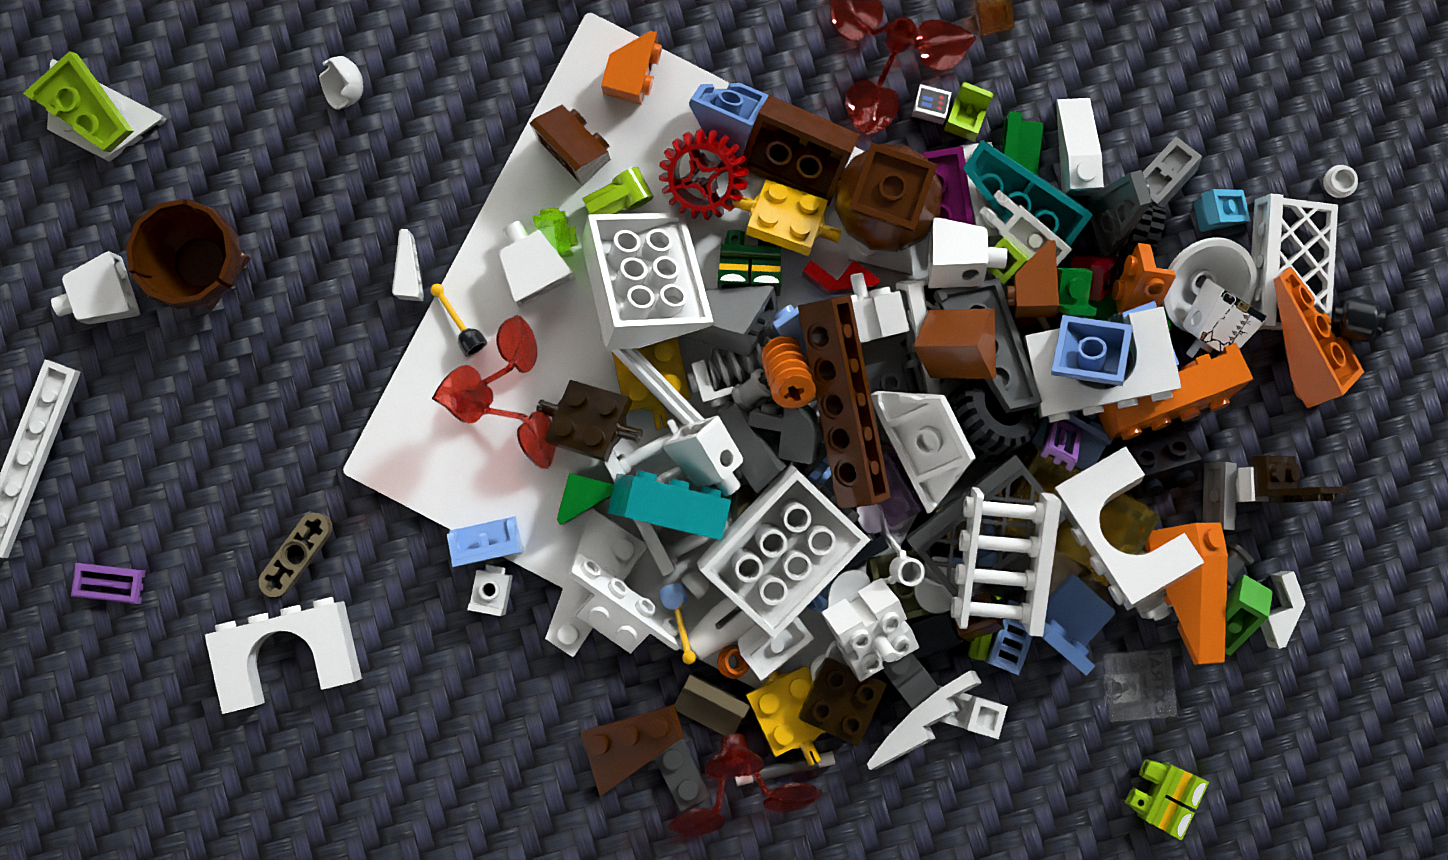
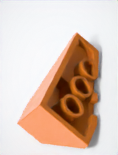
(1317, 359)

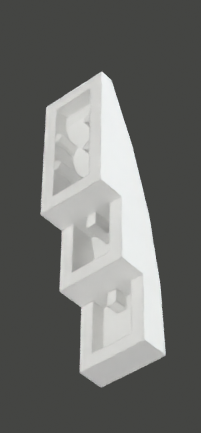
(915, 728)

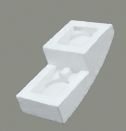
(977, 715)

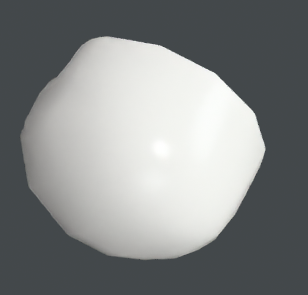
(341, 82)

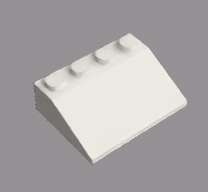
(644, 278)
(782, 551)

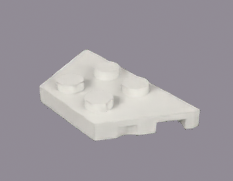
(137, 116)
(925, 441)

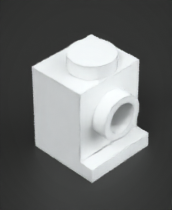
(492, 604)

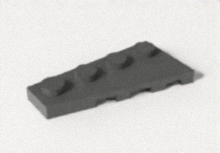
(1014, 379)

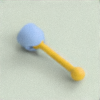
(675, 598)

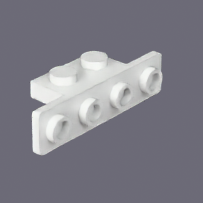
(619, 610)

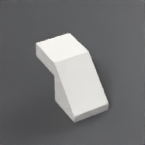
(1283, 619)

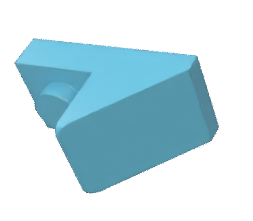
(1221, 209)

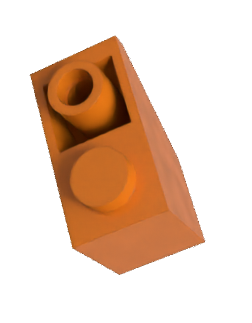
(629, 69)

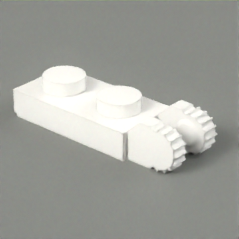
(1024, 229)

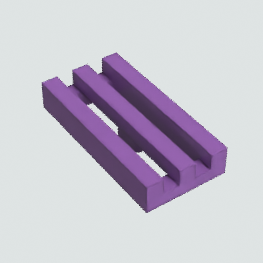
(1058, 451)
(135, 586)

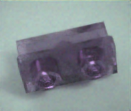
(904, 498)

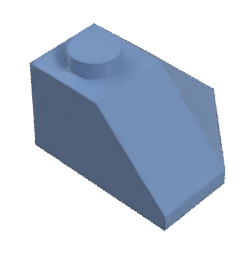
(728, 111)

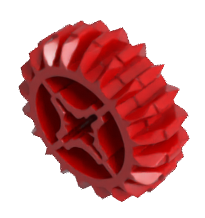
(698, 162)

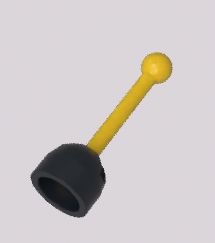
(469, 340)

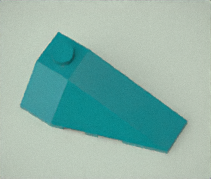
(995, 171)

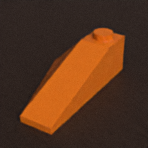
(1201, 596)

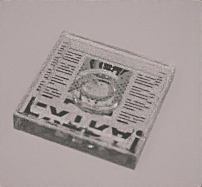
(1139, 685)

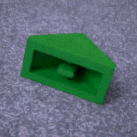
(581, 496)

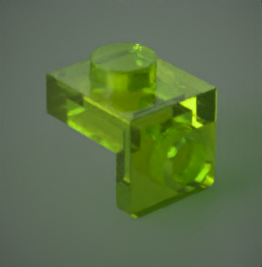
(565, 235)

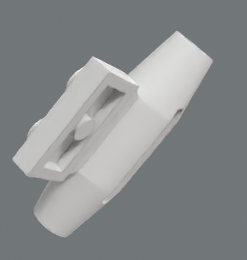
(764, 655)

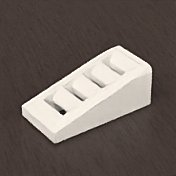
(407, 277)

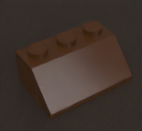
(798, 148)

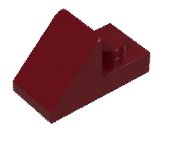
(1103, 274)

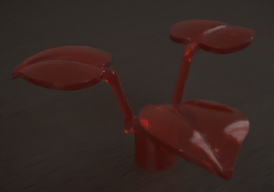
(940, 46)
(469, 396)
(737, 761)

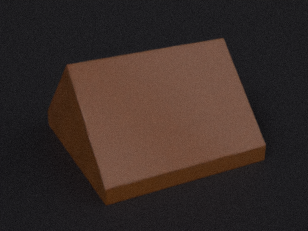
(958, 344)

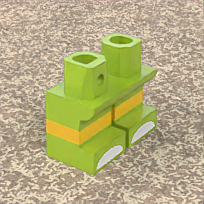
(1160, 810)

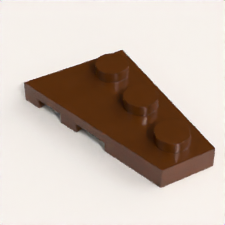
(629, 744)

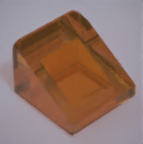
(994, 15)

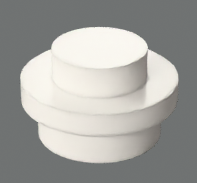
(1340, 181)

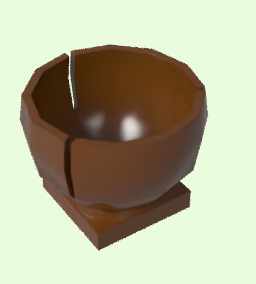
(888, 197)
(184, 254)

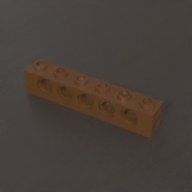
(850, 386)

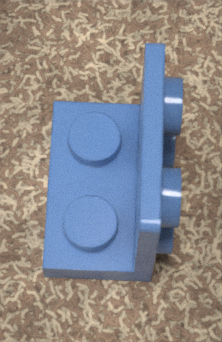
(1073, 619)

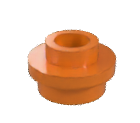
(722, 662)

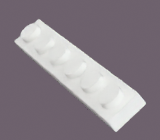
(32, 447)

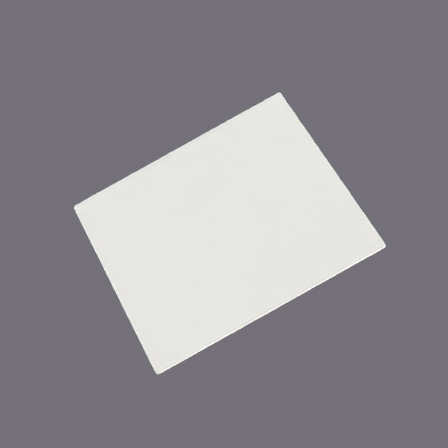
(477, 469)

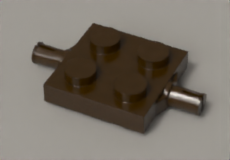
(589, 420)

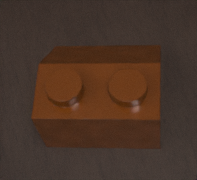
(571, 142)

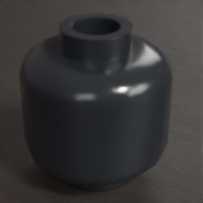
(1359, 319)

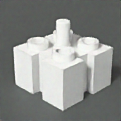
(877, 311)
(871, 629)

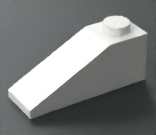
(1078, 148)

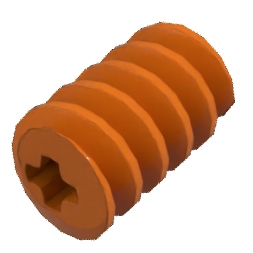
(787, 372)

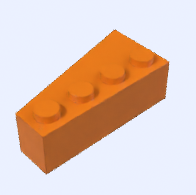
(1203, 384)

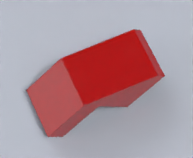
(831, 286)

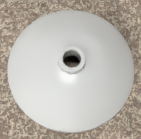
(1214, 259)

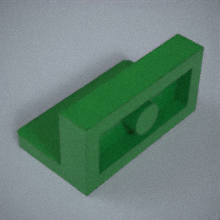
(1022, 141)

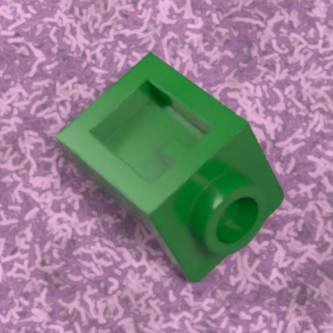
(1074, 292)

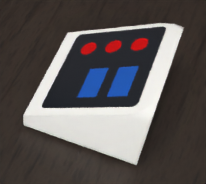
(931, 104)

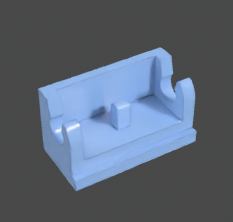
(484, 541)

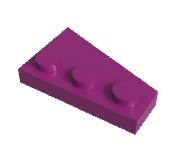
(954, 182)

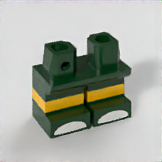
(737, 257)

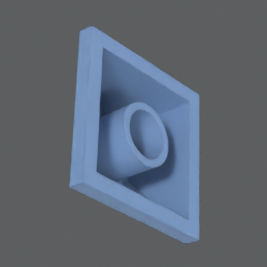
(1092, 350)

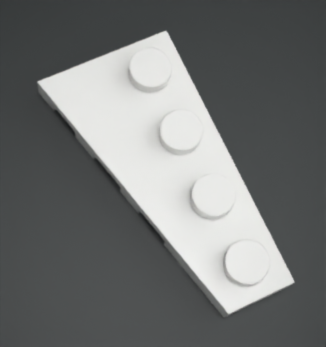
(615, 553)

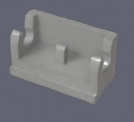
(1171, 171)

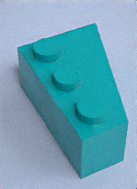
(670, 504)

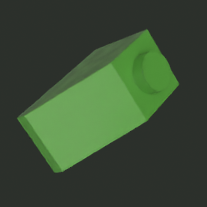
(1246, 611)

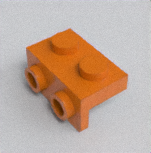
(1141, 281)

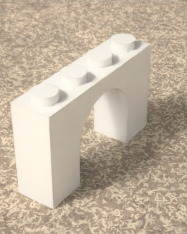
(1151, 370)
(1131, 576)
(235, 650)

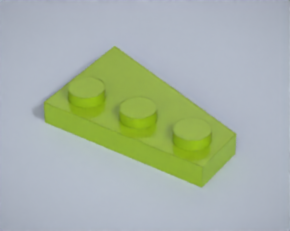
(78, 99)

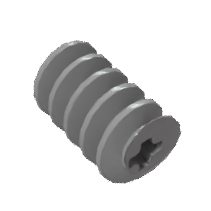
(734, 365)

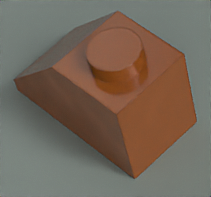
(1036, 285)

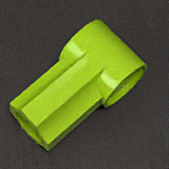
(625, 192)

